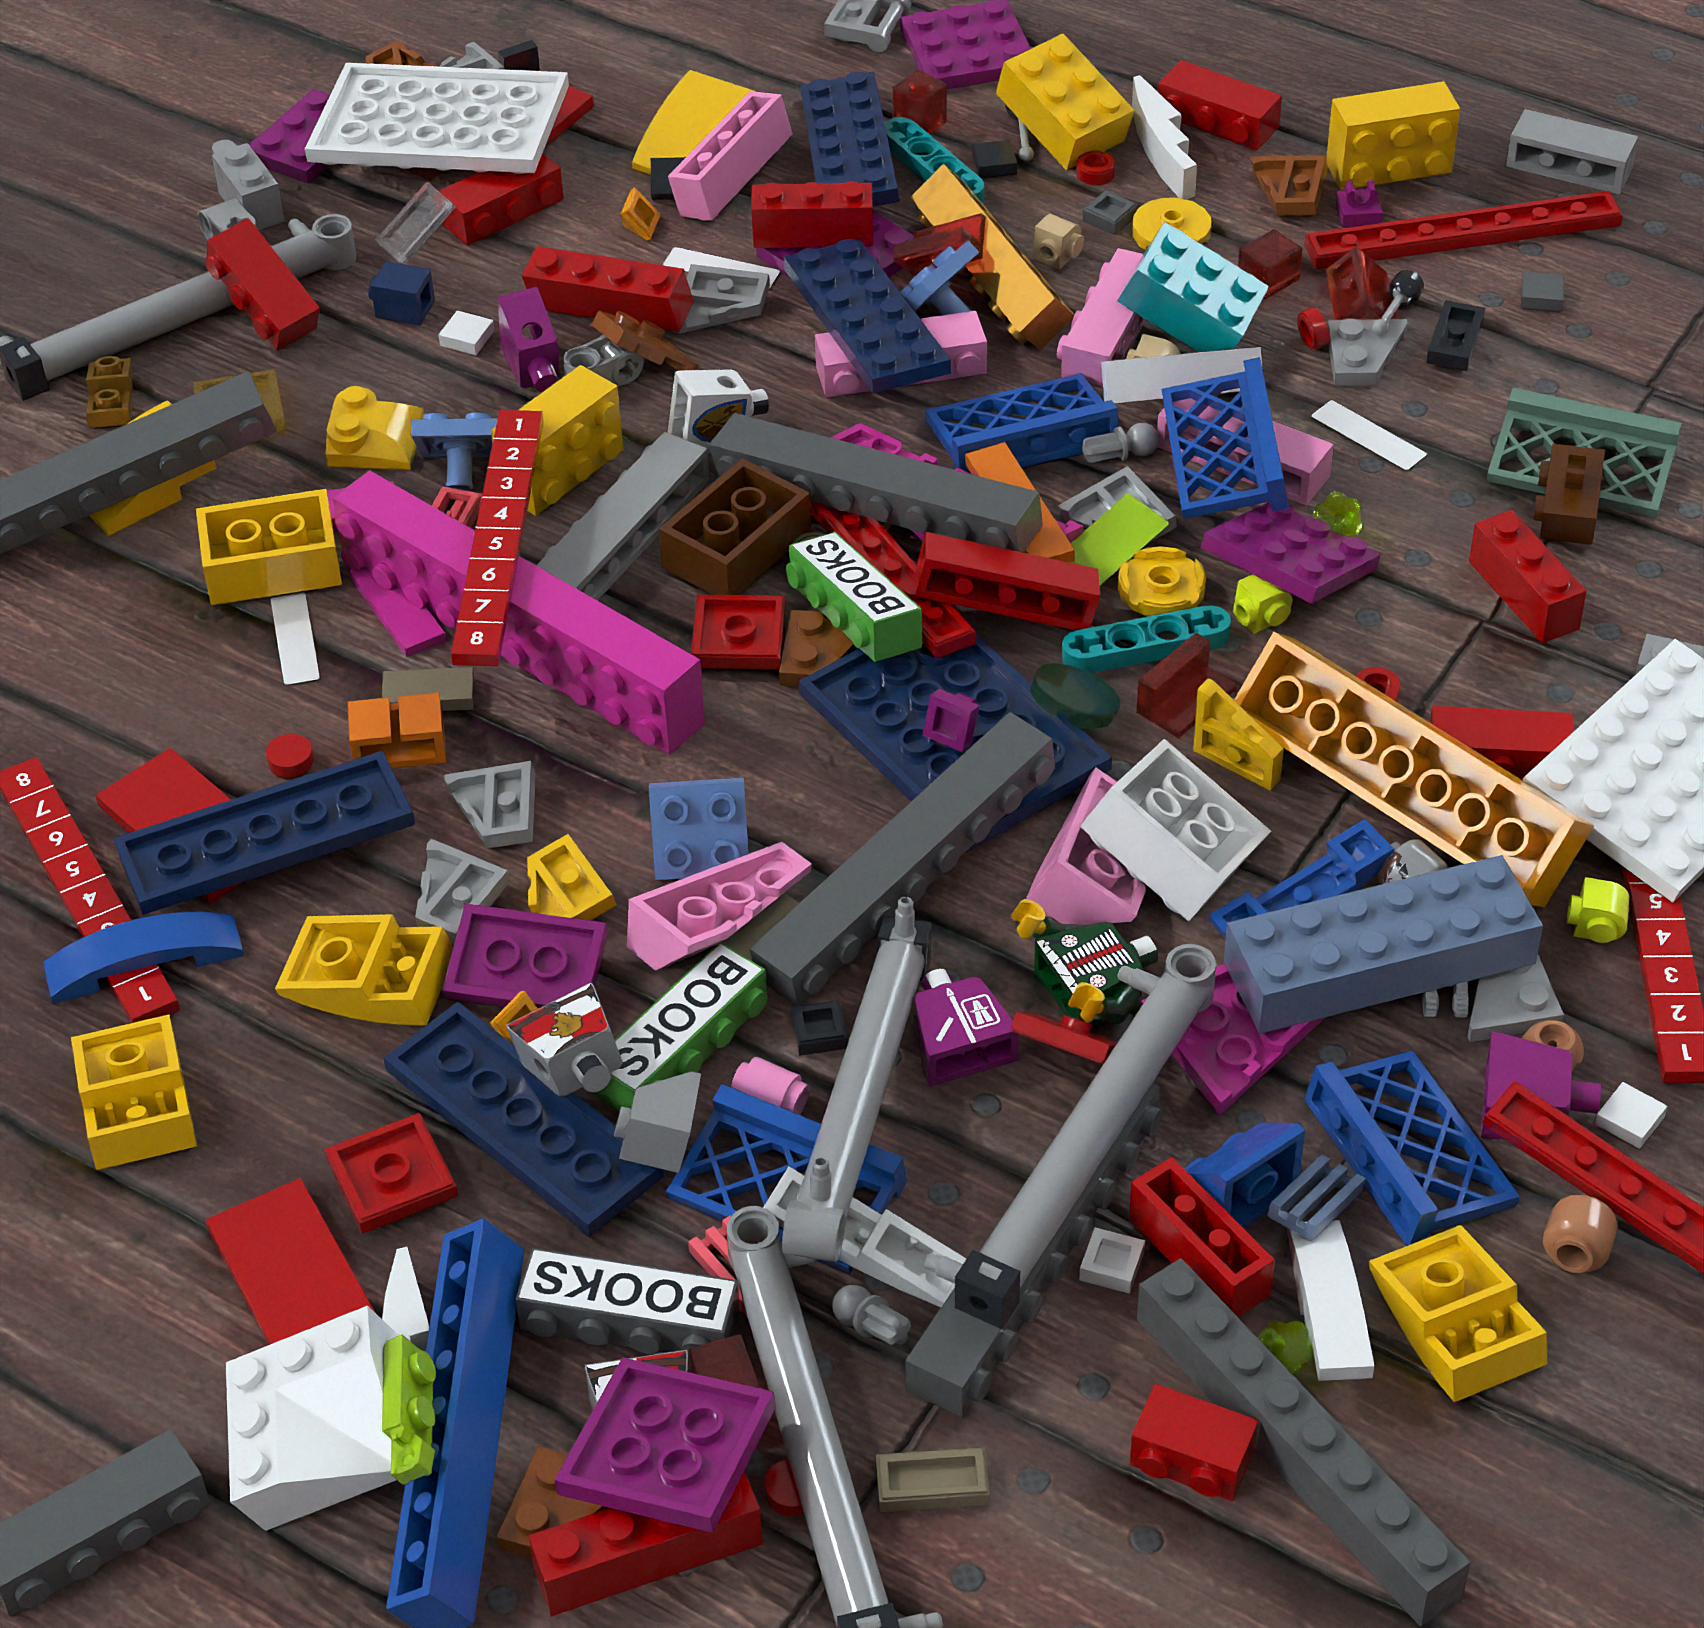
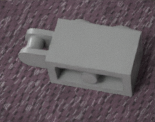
(245, 177)

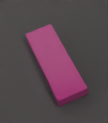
(408, 625)

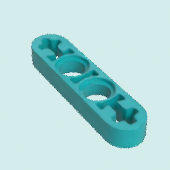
(926, 165)
(1144, 634)

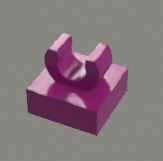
(1358, 206)
(951, 719)

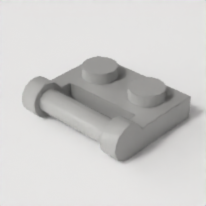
(852, 20)

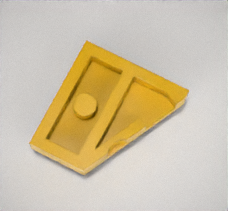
(1234, 738)
(566, 883)

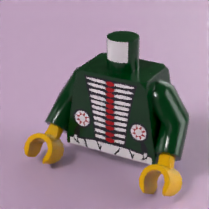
(1083, 964)

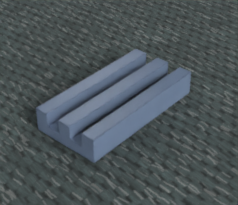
(1302, 1184)

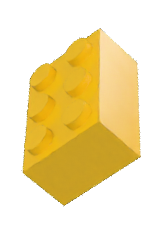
(1064, 100)
(1392, 135)
(577, 434)
(268, 547)

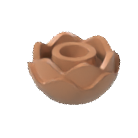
(1557, 1035)

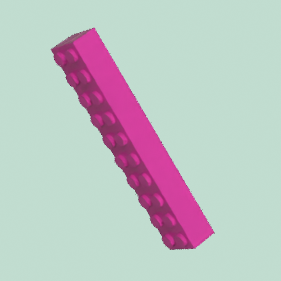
(549, 627)

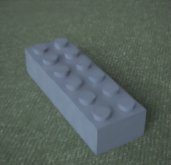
(1381, 943)

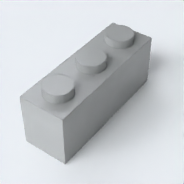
(1572, 151)

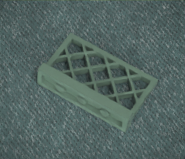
(1589, 427)

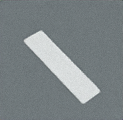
(684, 258)
(1369, 435)
(294, 638)

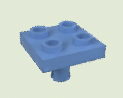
(933, 283)
(455, 440)
(697, 825)

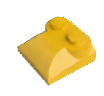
(370, 431)

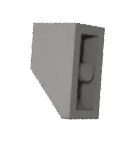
(659, 1122)

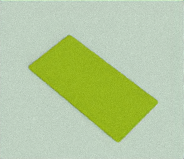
(1117, 536)

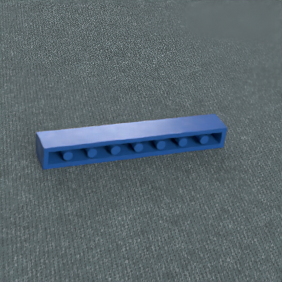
(448, 1511)

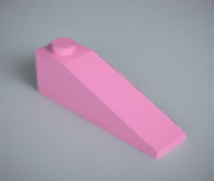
(1079, 878)
(709, 905)

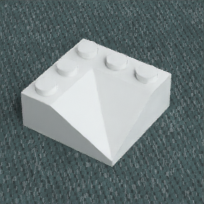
(1174, 829)
(308, 1420)

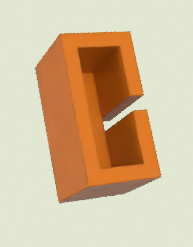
(405, 731)

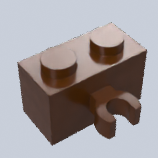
(1571, 494)

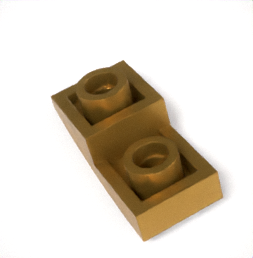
(109, 392)

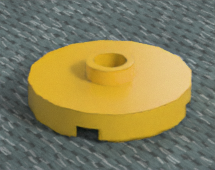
(1177, 212)
(1161, 581)

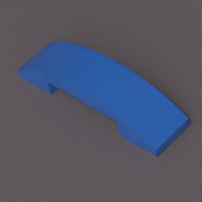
(1348, 865)
(140, 944)

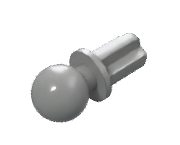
(1140, 440)
(870, 1315)

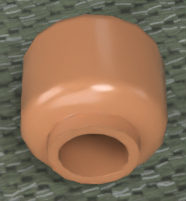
(1580, 1233)

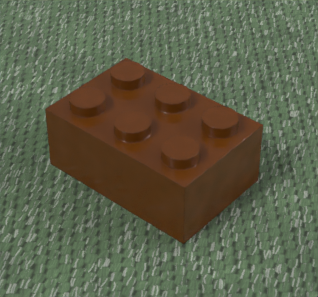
(735, 529)

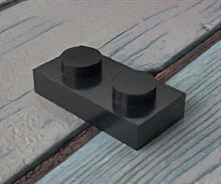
(1455, 335)

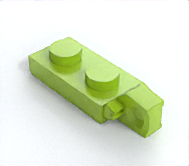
(408, 1408)

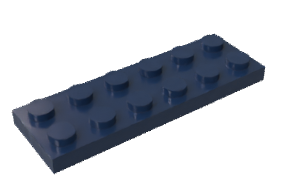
(849, 134)
(867, 315)
(263, 832)
(542, 1138)

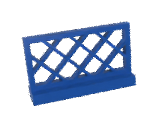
(1037, 439)
(1261, 443)
(777, 1130)
(1376, 1154)

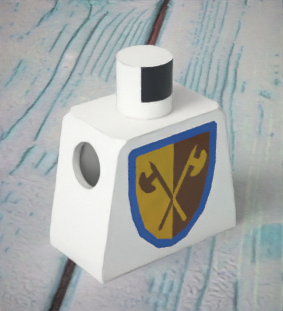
(707, 400)

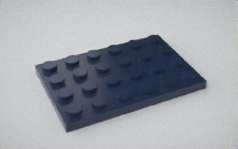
(886, 705)

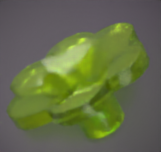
(1336, 509)
(1288, 1343)

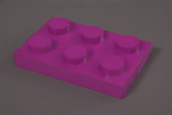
(284, 142)
(522, 951)

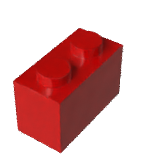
(1193, 1443)

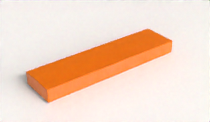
(1000, 465)

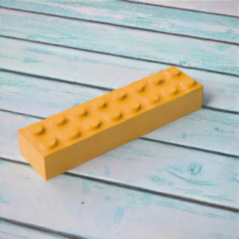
(1410, 767)

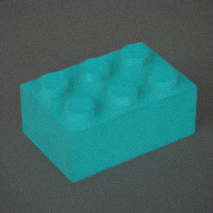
(1192, 292)

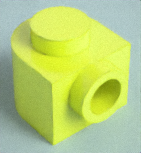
(1260, 604)
(1599, 911)

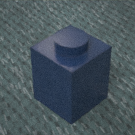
(402, 293)

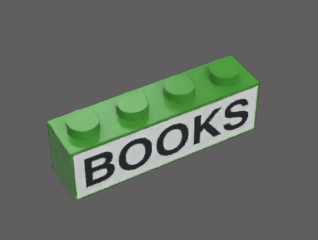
(855, 596)
(687, 1023)

